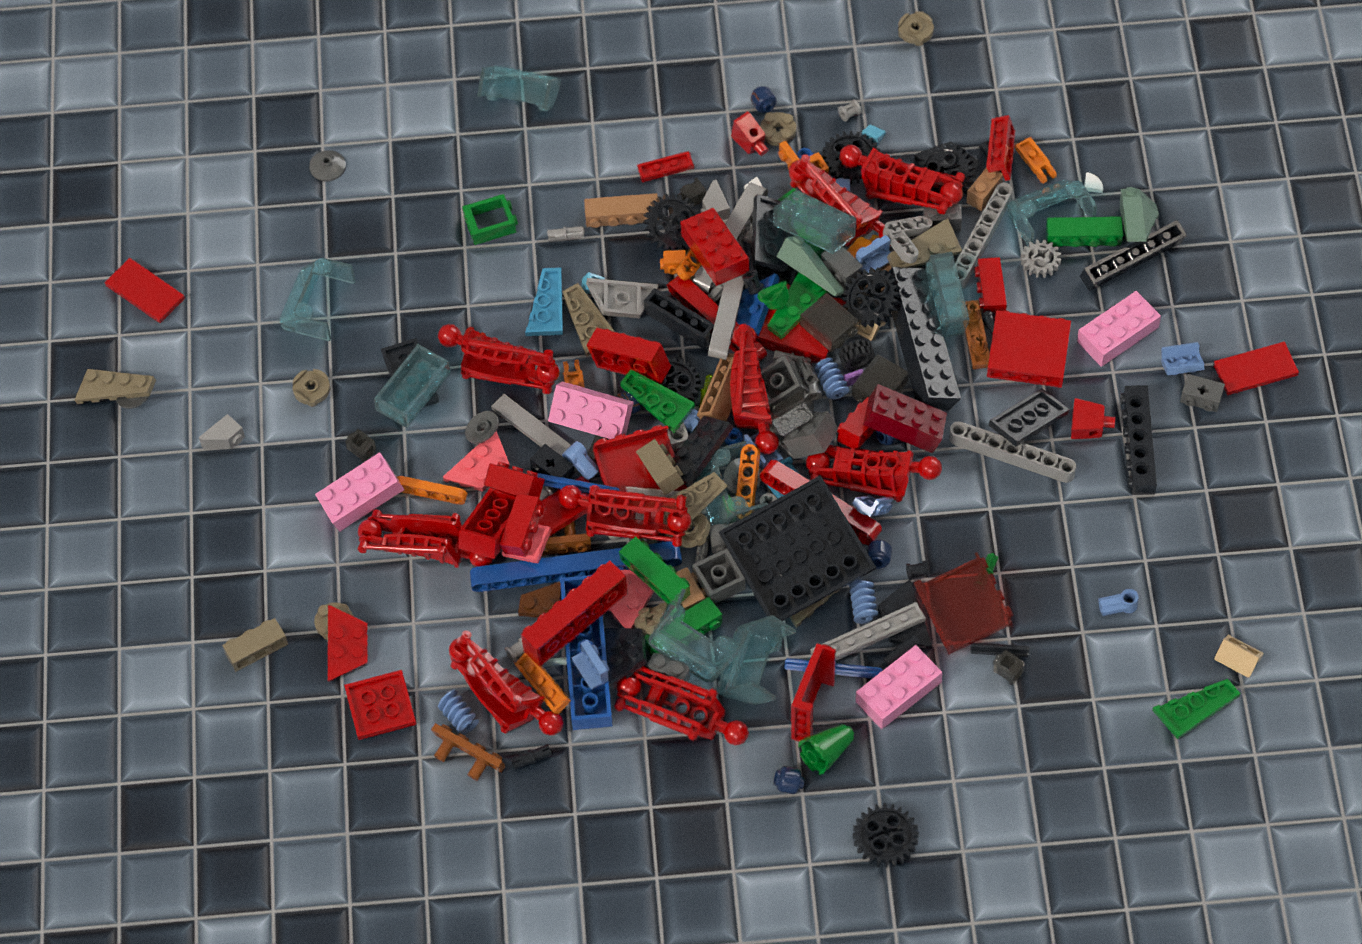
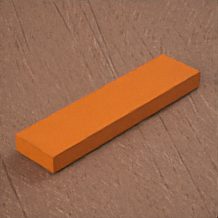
(543, 683)

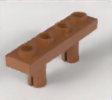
(976, 336)
(567, 543)
(461, 742)

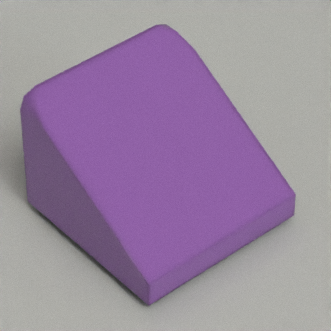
(851, 377)

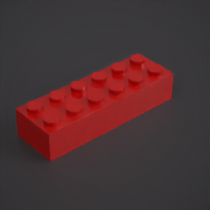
(574, 613)

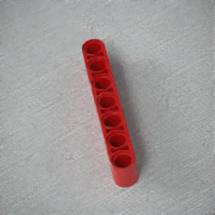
(697, 301)
(786, 480)

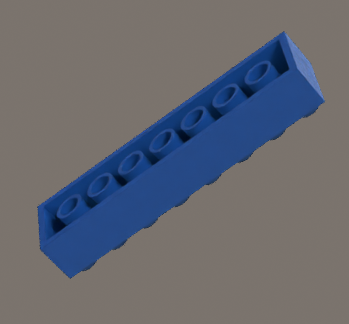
(588, 706)

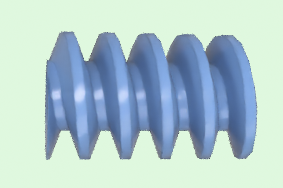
(831, 379)
(863, 601)
(456, 712)

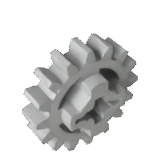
(1040, 258)

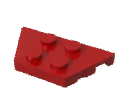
(345, 643)

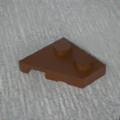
(539, 601)

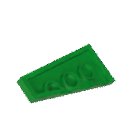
(802, 295)
(658, 400)
(1191, 710)

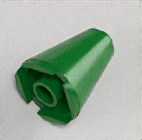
(824, 748)

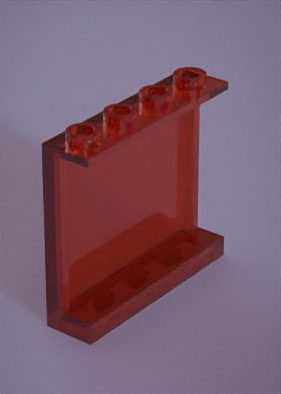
(964, 604)

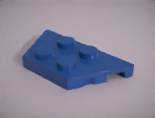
(751, 310)

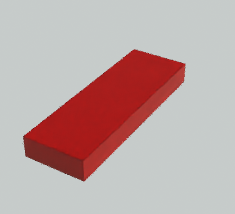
(665, 166)

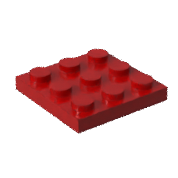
(380, 704)

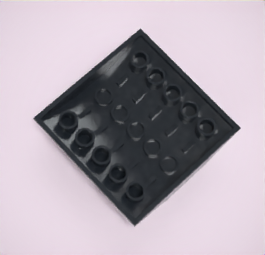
(797, 550)

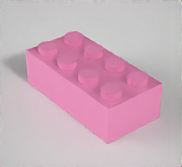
(1118, 328)
(590, 411)
(359, 492)
(898, 687)

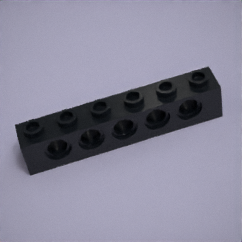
(1132, 255)
(1139, 397)

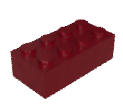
(905, 418)

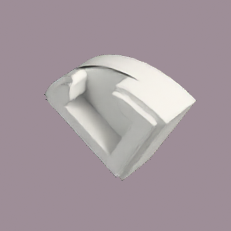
(1093, 183)

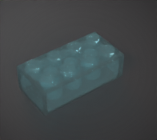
(814, 221)
(947, 294)
(412, 385)

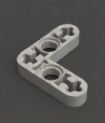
(897, 232)

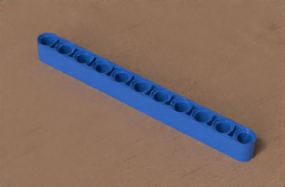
(553, 568)

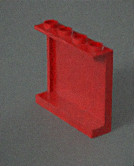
(796, 341)
(1029, 348)
(620, 463)
(819, 670)

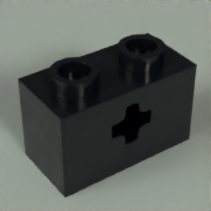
(551, 463)

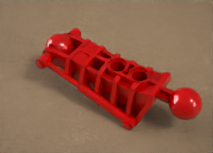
(890, 180)
(825, 189)
(499, 361)
(749, 392)
(880, 472)
(619, 523)
(418, 535)
(499, 691)
(734, 732)

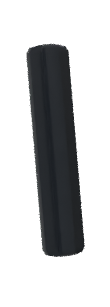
(995, 649)

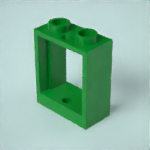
(494, 231)

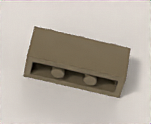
(661, 466)
(255, 644)

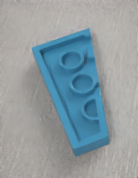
(547, 305)

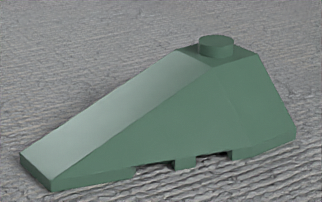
(1137, 214)
(805, 260)

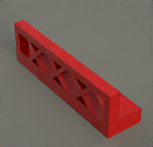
(1001, 146)

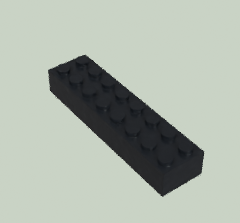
(923, 341)

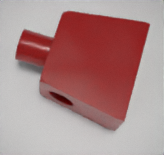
(749, 134)
(1089, 420)

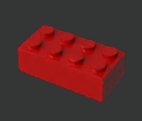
(714, 246)
(623, 352)
(487, 523)

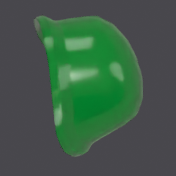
(775, 296)

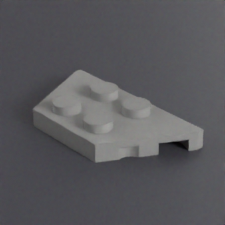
(619, 297)

